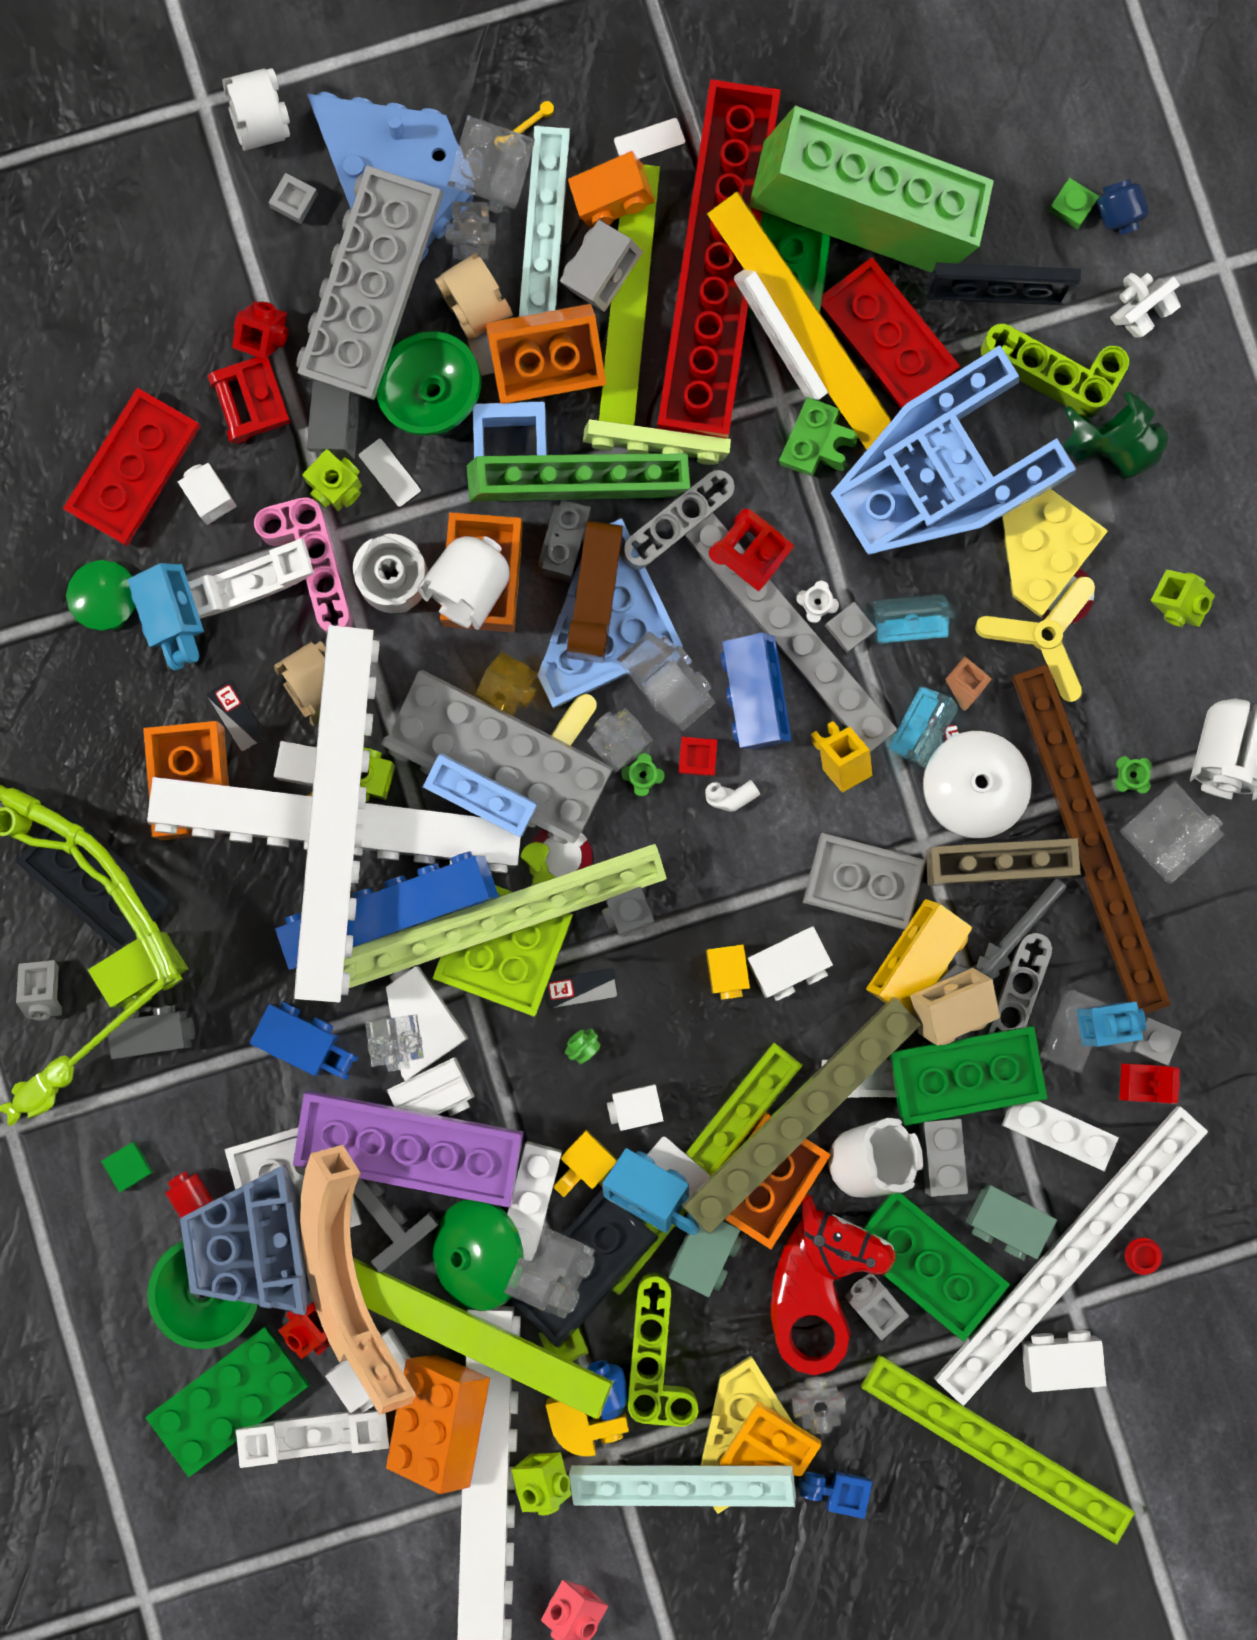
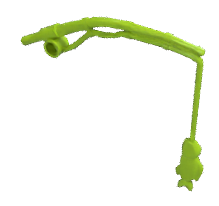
(15, 821)

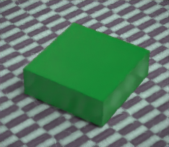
(127, 1166)

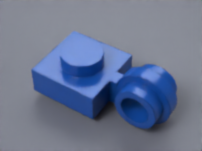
(846, 1494)

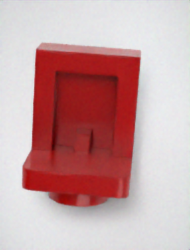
(1149, 1083)

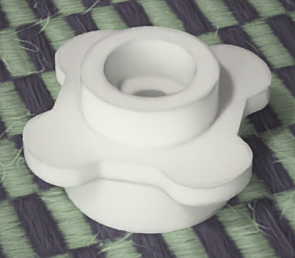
(819, 591)

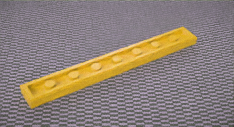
(808, 326)

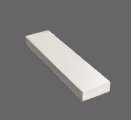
(780, 334)

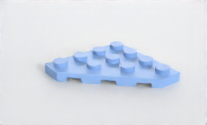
(633, 614)

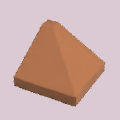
(967, 682)

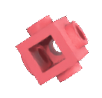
(574, 1612)

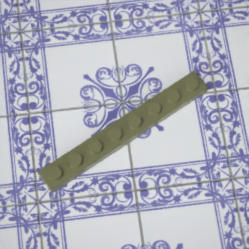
(800, 1115)

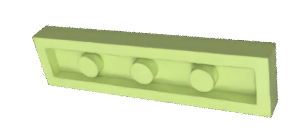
(642, 440)

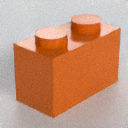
(611, 190)

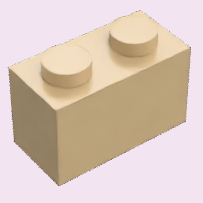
(955, 1006)

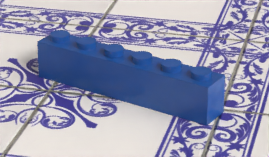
(407, 903)

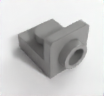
(38, 990)
(876, 1305)

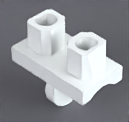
(1157, 295)

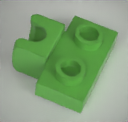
(817, 439)

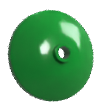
(419, 367)
(476, 1254)
(184, 1317)

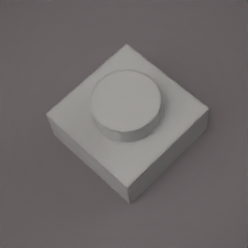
(293, 198)
(850, 627)
(1158, 1042)

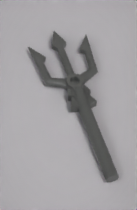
(996, 956)

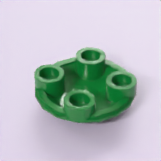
(100, 595)

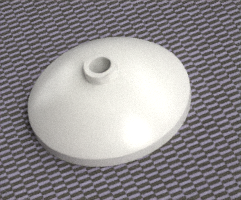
(952, 789)

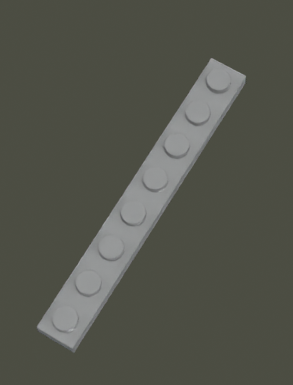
(798, 643)

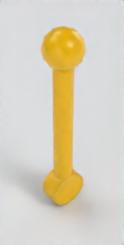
(546, 110)

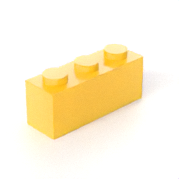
(920, 954)

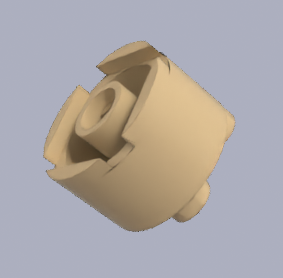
(473, 295)
(305, 678)

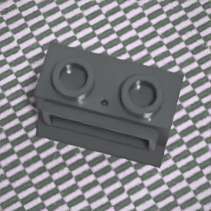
(563, 541)

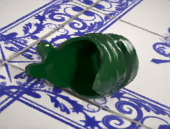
(1125, 440)

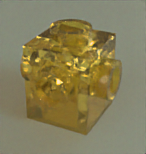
(507, 684)

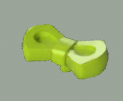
(535, 857)

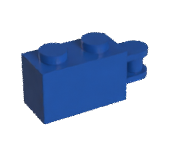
(301, 1041)

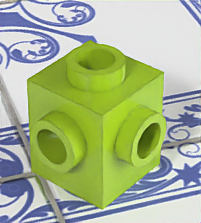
(324, 474)
(1182, 598)
(379, 776)
(541, 1483)

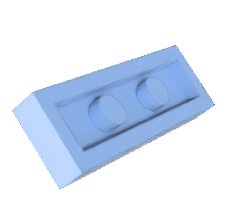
(480, 795)

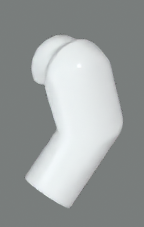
(730, 799)

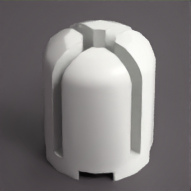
(1228, 750)

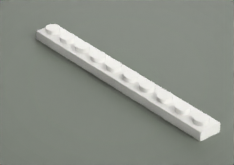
(1070, 1255)

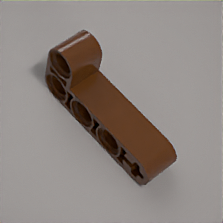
(595, 592)

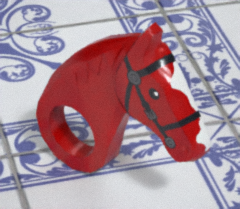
(803, 1284)

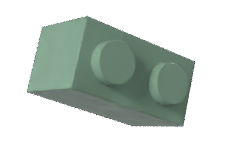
(1010, 1221)
(703, 1256)

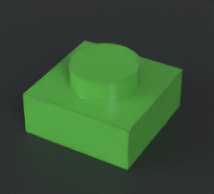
(1073, 203)

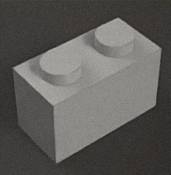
(601, 265)
(943, 1157)

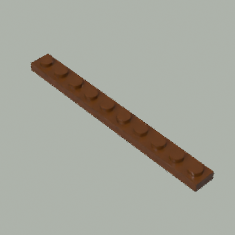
(1096, 851)

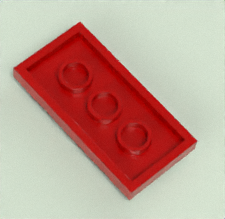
(887, 333)
(132, 467)

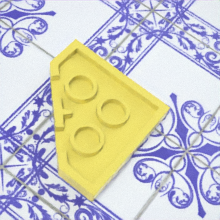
(1046, 548)
(735, 1398)

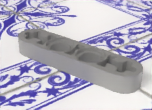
(677, 519)
(1008, 996)

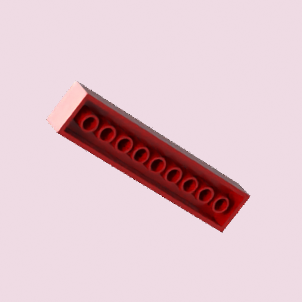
(709, 303)

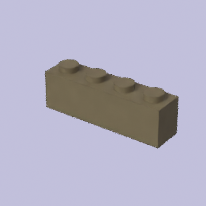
(1002, 862)

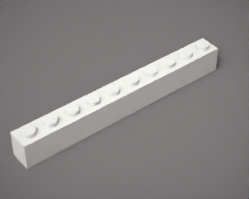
(334, 814)
(286, 818)
(486, 1507)

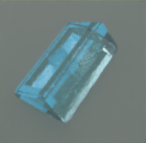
(911, 618)
(923, 726)

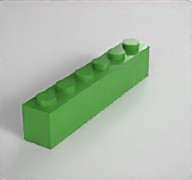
(577, 477)

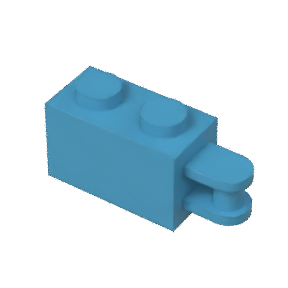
(167, 612)
(1111, 1024)
(649, 1192)

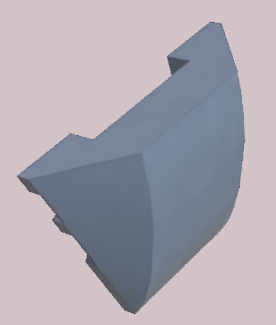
(249, 1245)

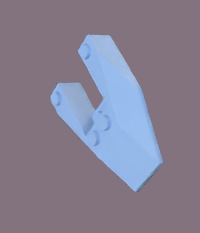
(927, 476)

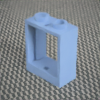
(509, 415)

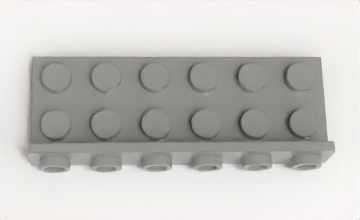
(369, 282)
(501, 747)

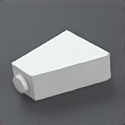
(440, 1032)

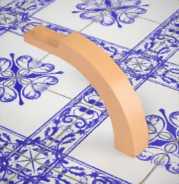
(333, 1279)

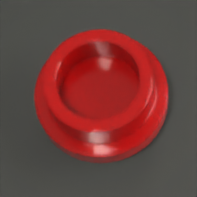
(1143, 1256)

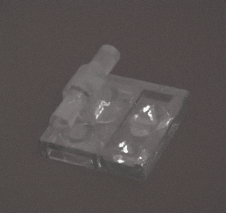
(491, 163)
(1172, 832)

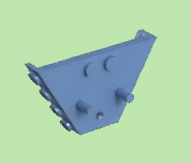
(391, 141)

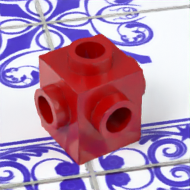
(260, 329)
(305, 1332)

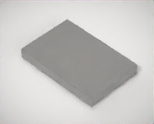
(864, 881)

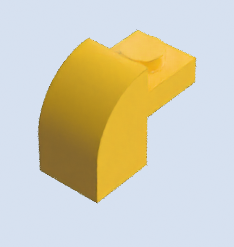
(577, 1432)

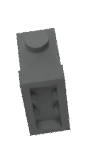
(392, 1222)

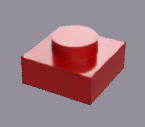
(697, 756)

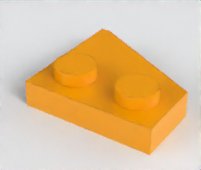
(771, 1441)

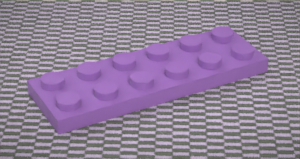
(413, 1147)

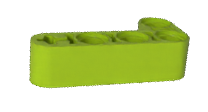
(1052, 362)
(655, 1348)

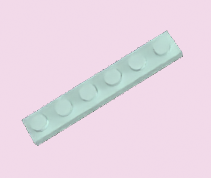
(544, 220)
(682, 1485)

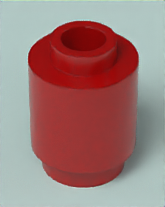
(187, 1193)

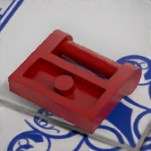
(260, 395)
(761, 556)

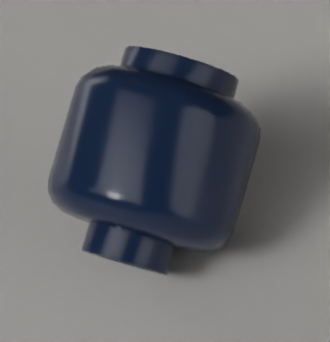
(1123, 206)

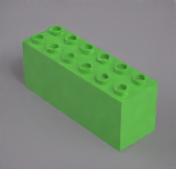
(870, 191)

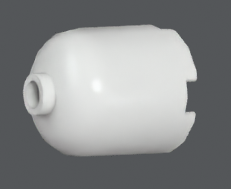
(467, 580)
(875, 1159)

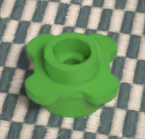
(643, 764)
(1140, 767)
(582, 1045)

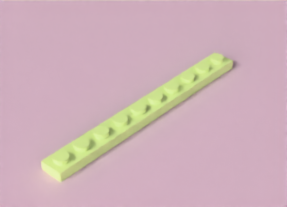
(504, 915)

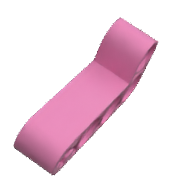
(323, 567)

